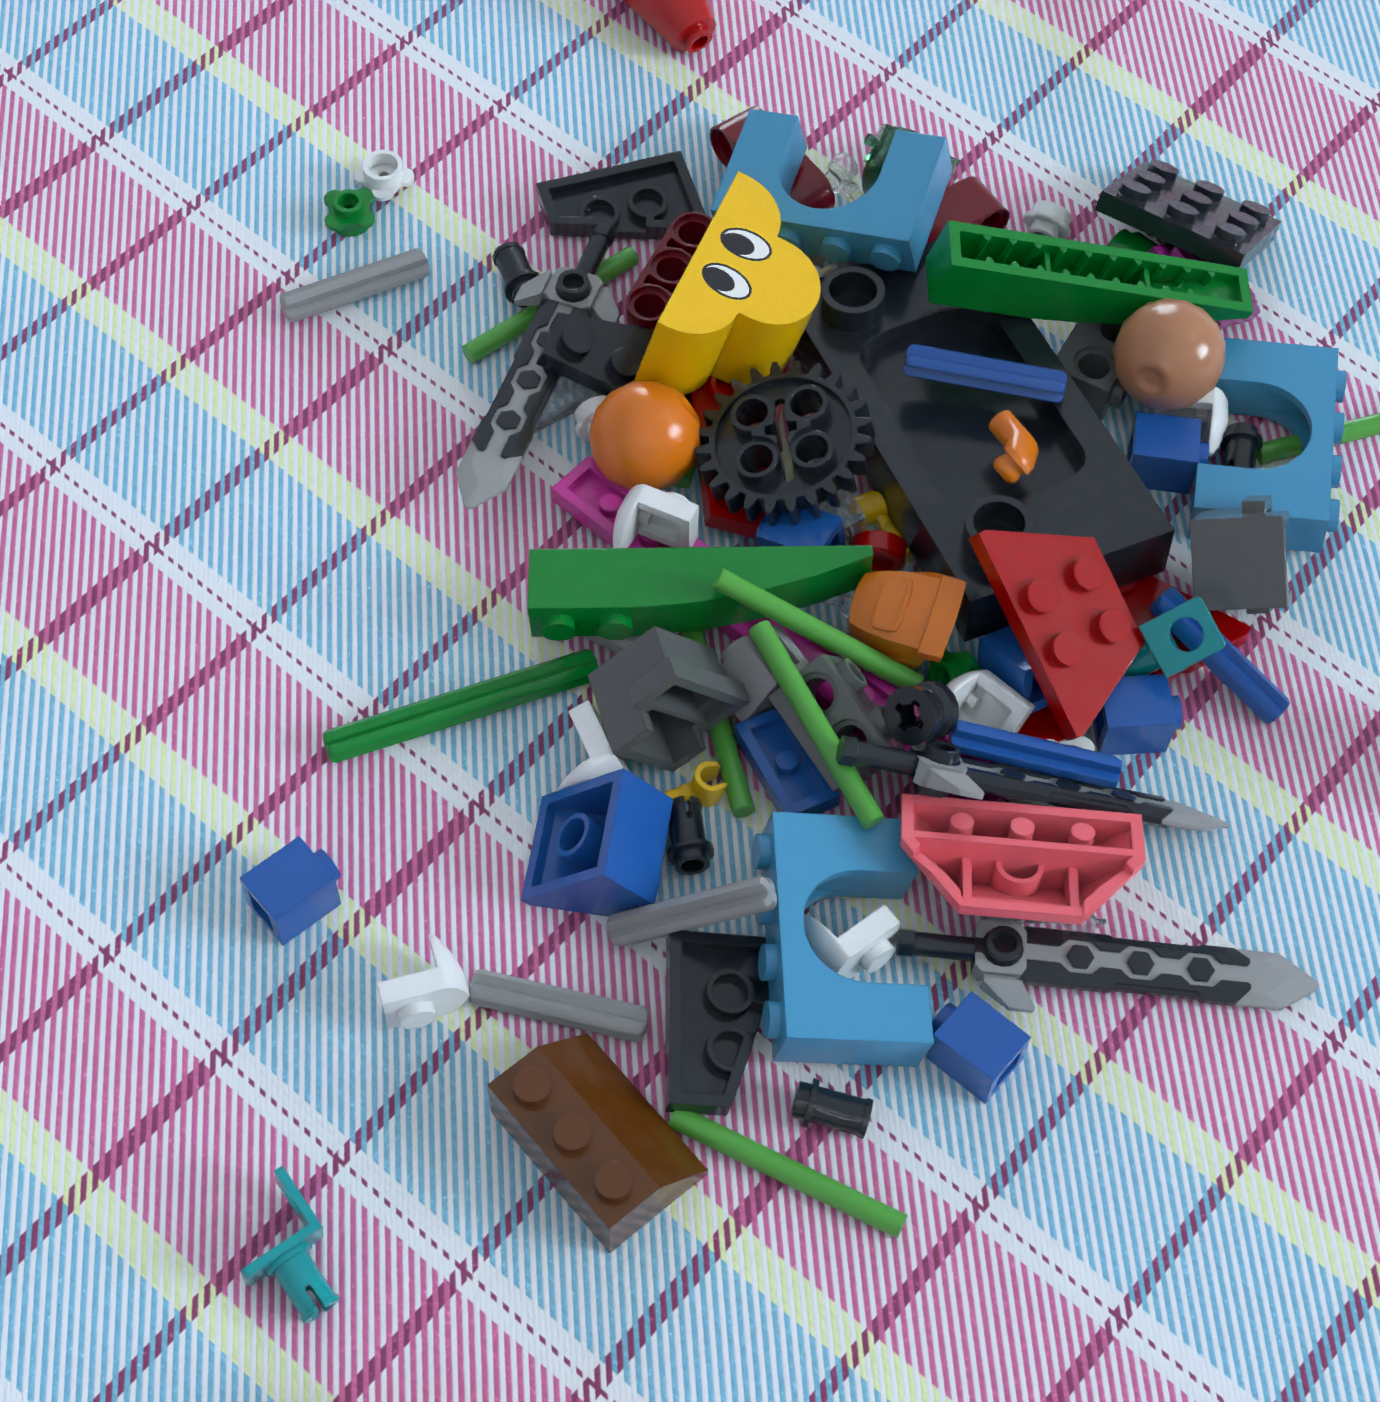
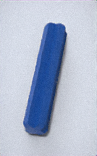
(985, 373)
(1227, 664)
(1036, 754)

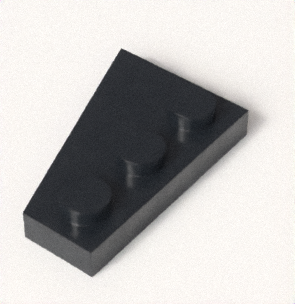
(632, 197)
(594, 351)
(710, 1017)

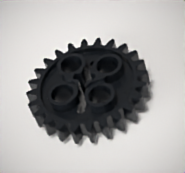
(734, 450)

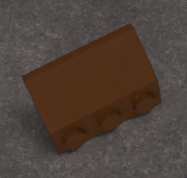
(593, 1137)

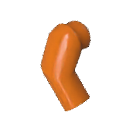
(1019, 447)

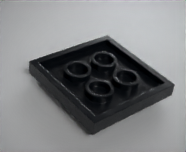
(1189, 214)

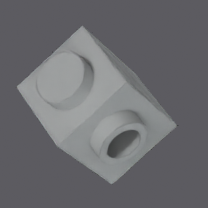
(747, 665)

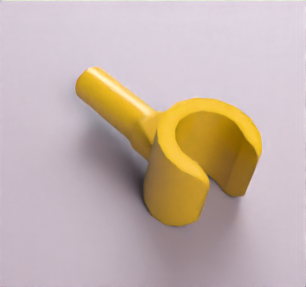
(876, 512)
(707, 794)

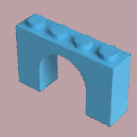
(879, 228)
(1300, 392)
(810, 1008)

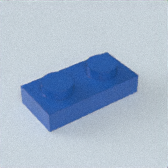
(784, 765)

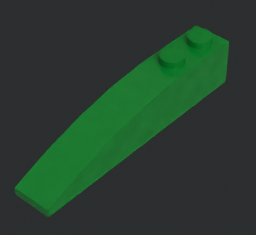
(1070, 278)
(634, 589)

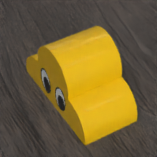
(737, 300)

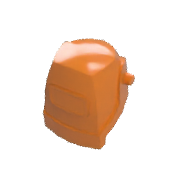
(906, 614)

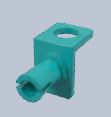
(1161, 649)
(291, 1259)

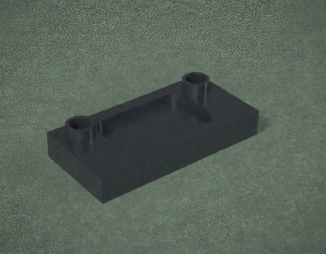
(937, 444)

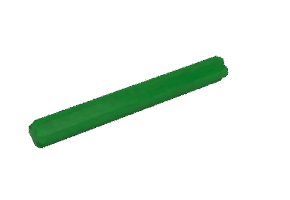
(459, 706)

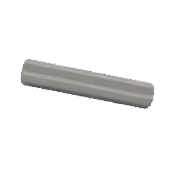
(354, 285)
(692, 911)
(558, 1005)

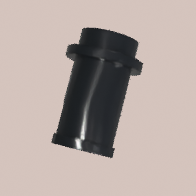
(513, 268)
(1241, 445)
(689, 847)
(831, 1108)

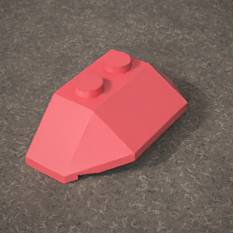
(1021, 856)

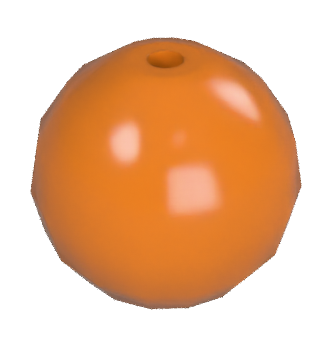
(645, 435)

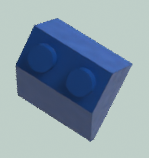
(598, 846)

